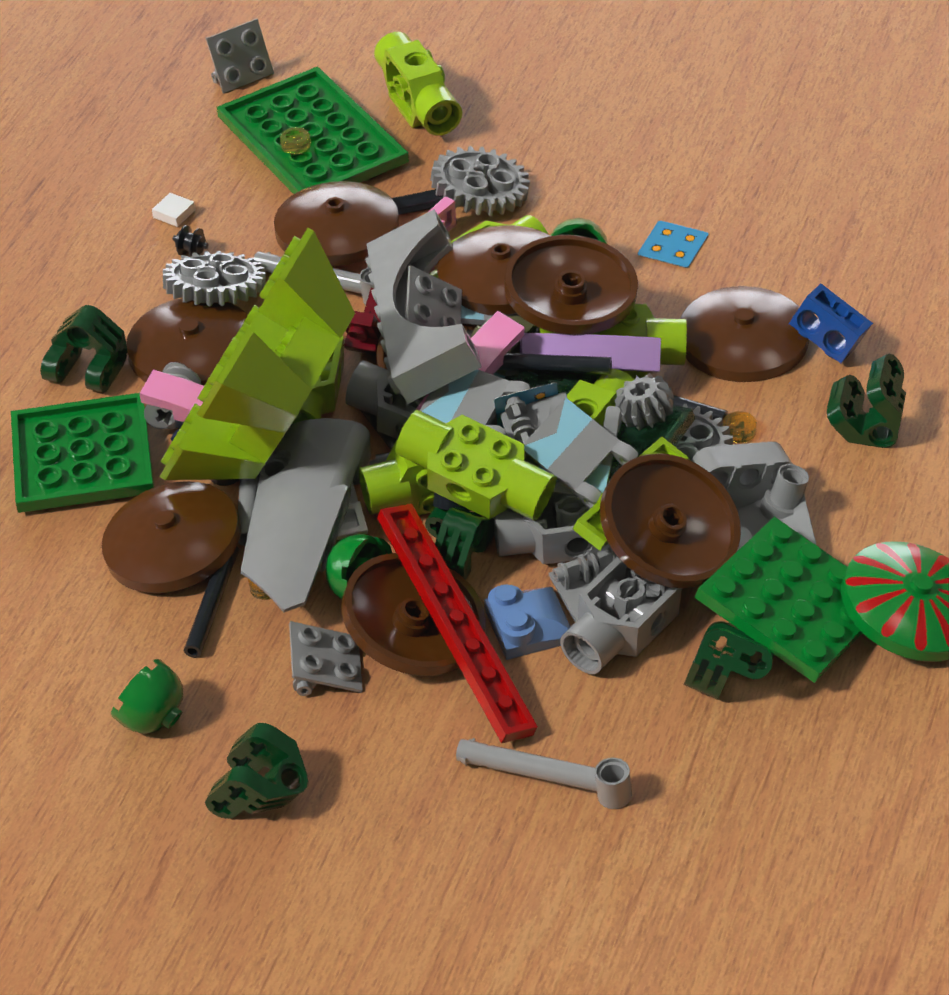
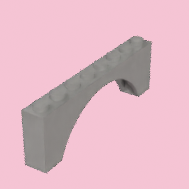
(417, 355)

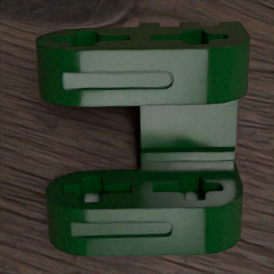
(86, 330)
(885, 393)
(459, 535)
(713, 665)
(248, 790)

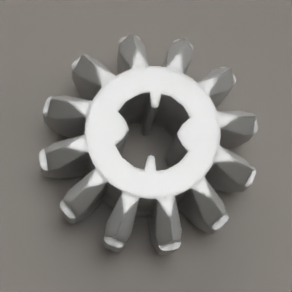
(645, 401)

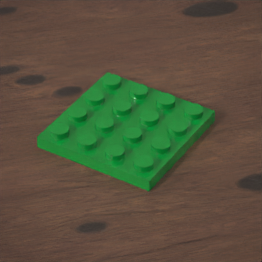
(80, 452)
(785, 597)

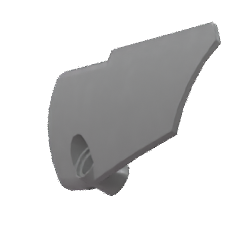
(761, 485)
(302, 506)

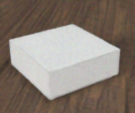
(173, 209)

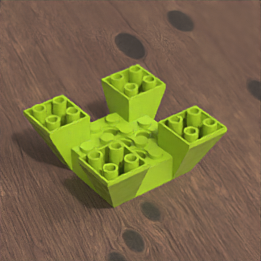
(264, 370)

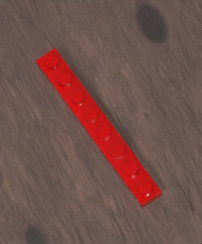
(457, 624)

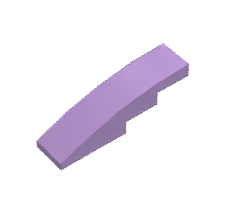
(627, 352)

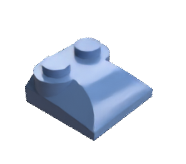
(525, 619)

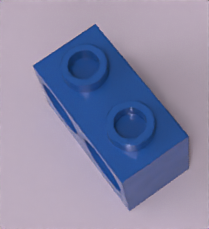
(833, 318)

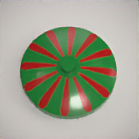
(900, 599)

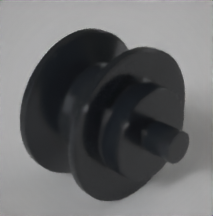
(189, 241)

